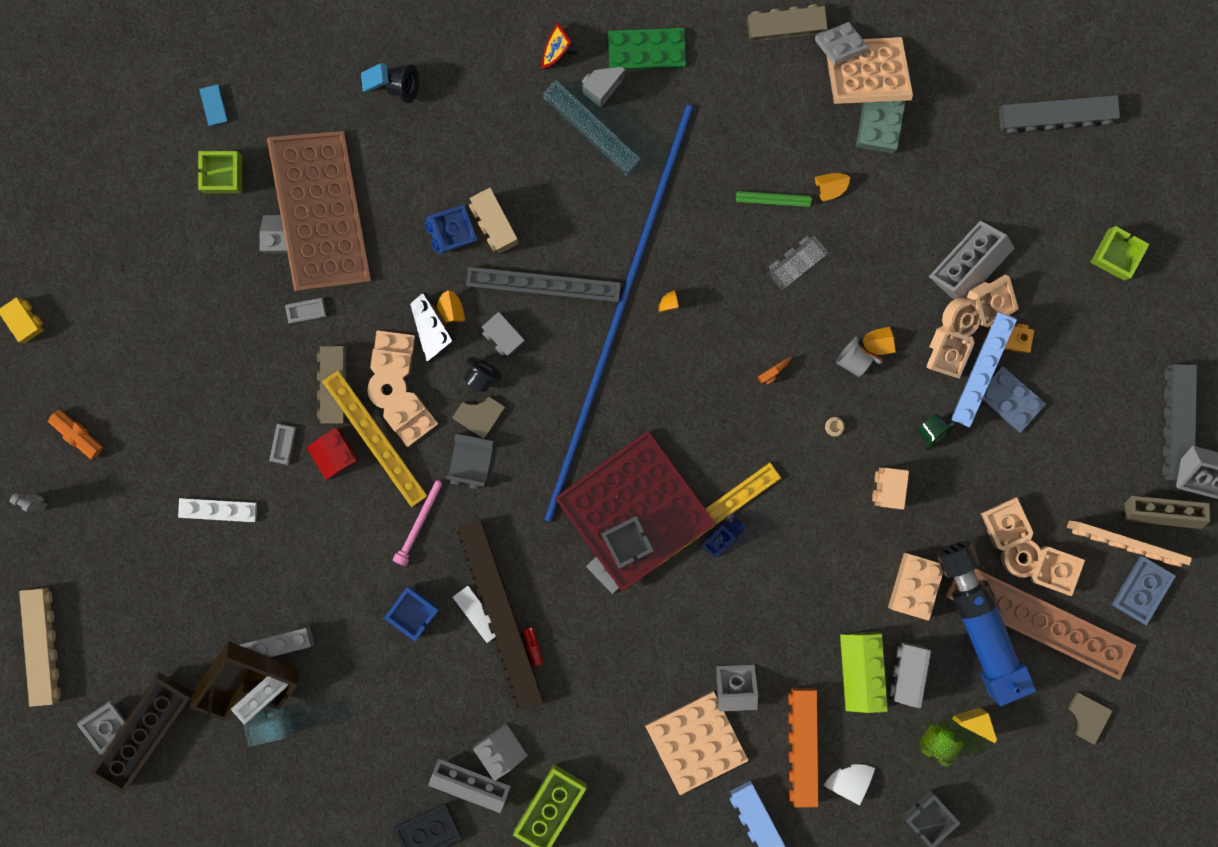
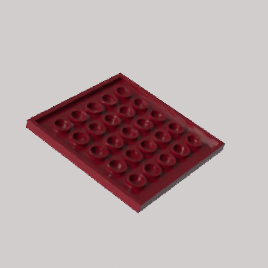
(638, 484)

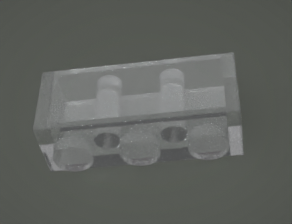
(797, 262)

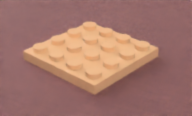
(874, 75)
(696, 743)

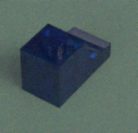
(723, 536)

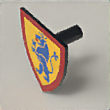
(556, 47)

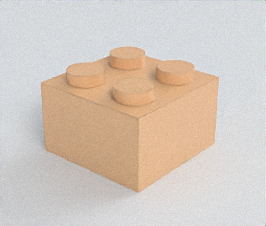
(890, 488)

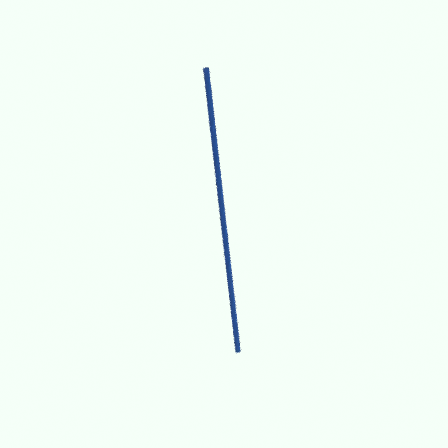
(619, 312)

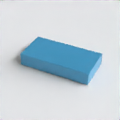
(374, 77)
(213, 105)

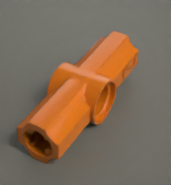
(75, 434)

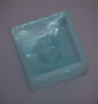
(268, 727)

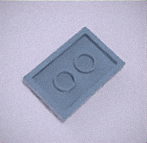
(1012, 399)
(1143, 590)

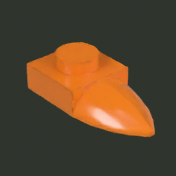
(769, 375)

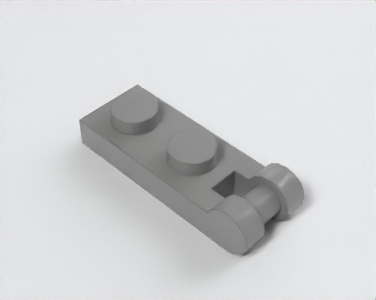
(29, 502)

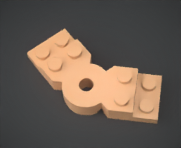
(962, 318)
(402, 409)
(1044, 565)

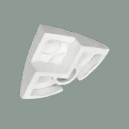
(851, 782)

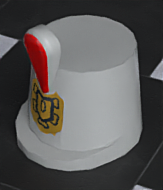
(856, 358)

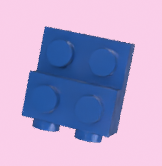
(450, 229)

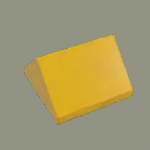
(977, 722)

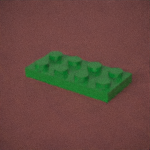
(647, 48)

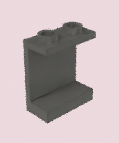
(470, 461)

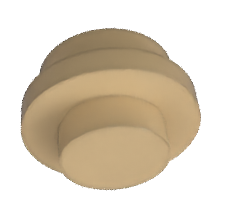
(834, 426)

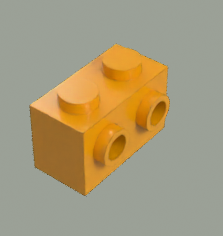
(1020, 339)

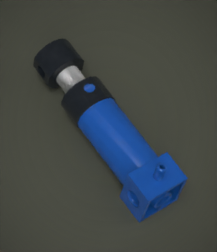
(1002, 672)

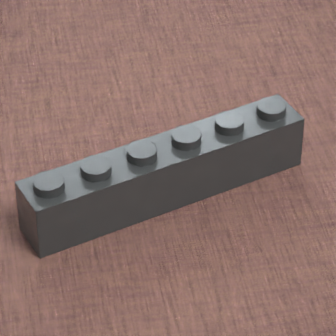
(1059, 113)
(1179, 416)

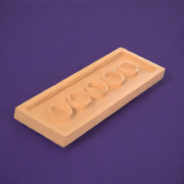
(1132, 545)

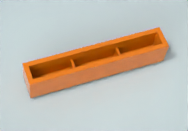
(804, 747)

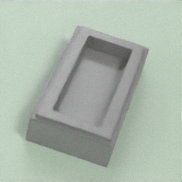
(305, 310)
(282, 444)

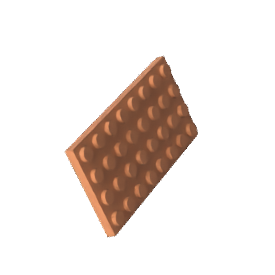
(318, 210)

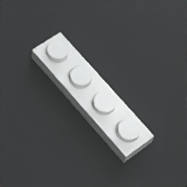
(217, 510)

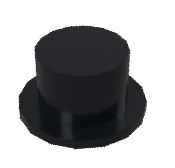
(403, 83)
(481, 374)

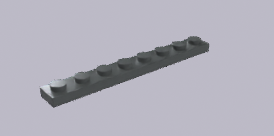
(543, 284)

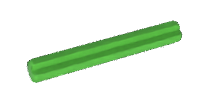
(771, 198)

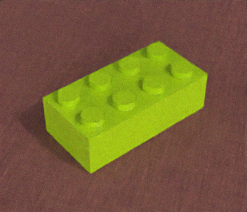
(550, 808)

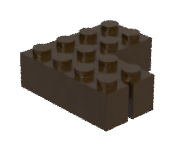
(235, 675)

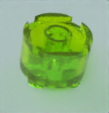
(940, 744)

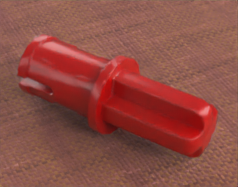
(532, 646)

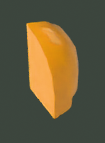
(832, 185)
(668, 302)
(450, 307)
(879, 341)

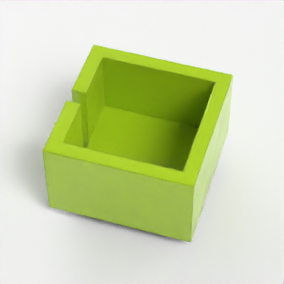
(222, 171)
(1119, 256)

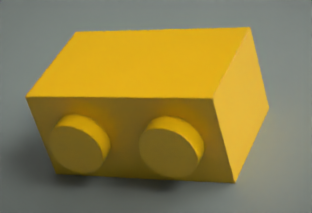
(21, 320)

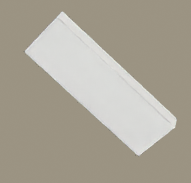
(473, 610)
(258, 698)

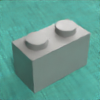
(502, 334)

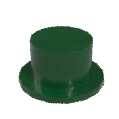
(935, 431)

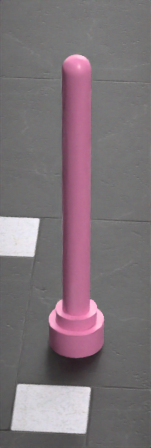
(402, 556)

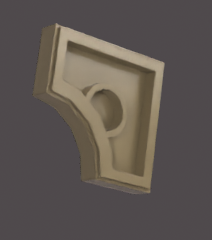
(479, 417)
(1090, 717)

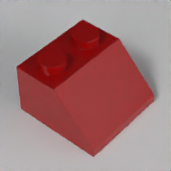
(332, 453)

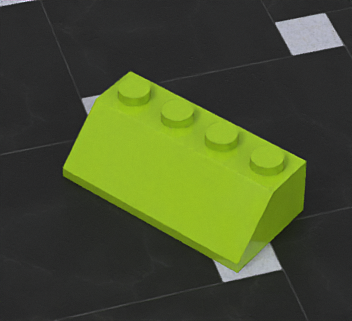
(863, 672)

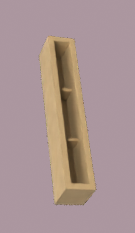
(39, 646)

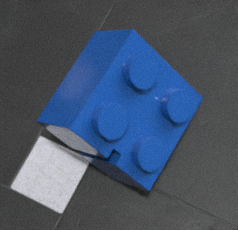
(412, 613)

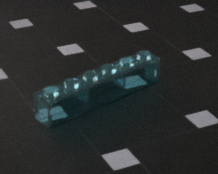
(591, 128)

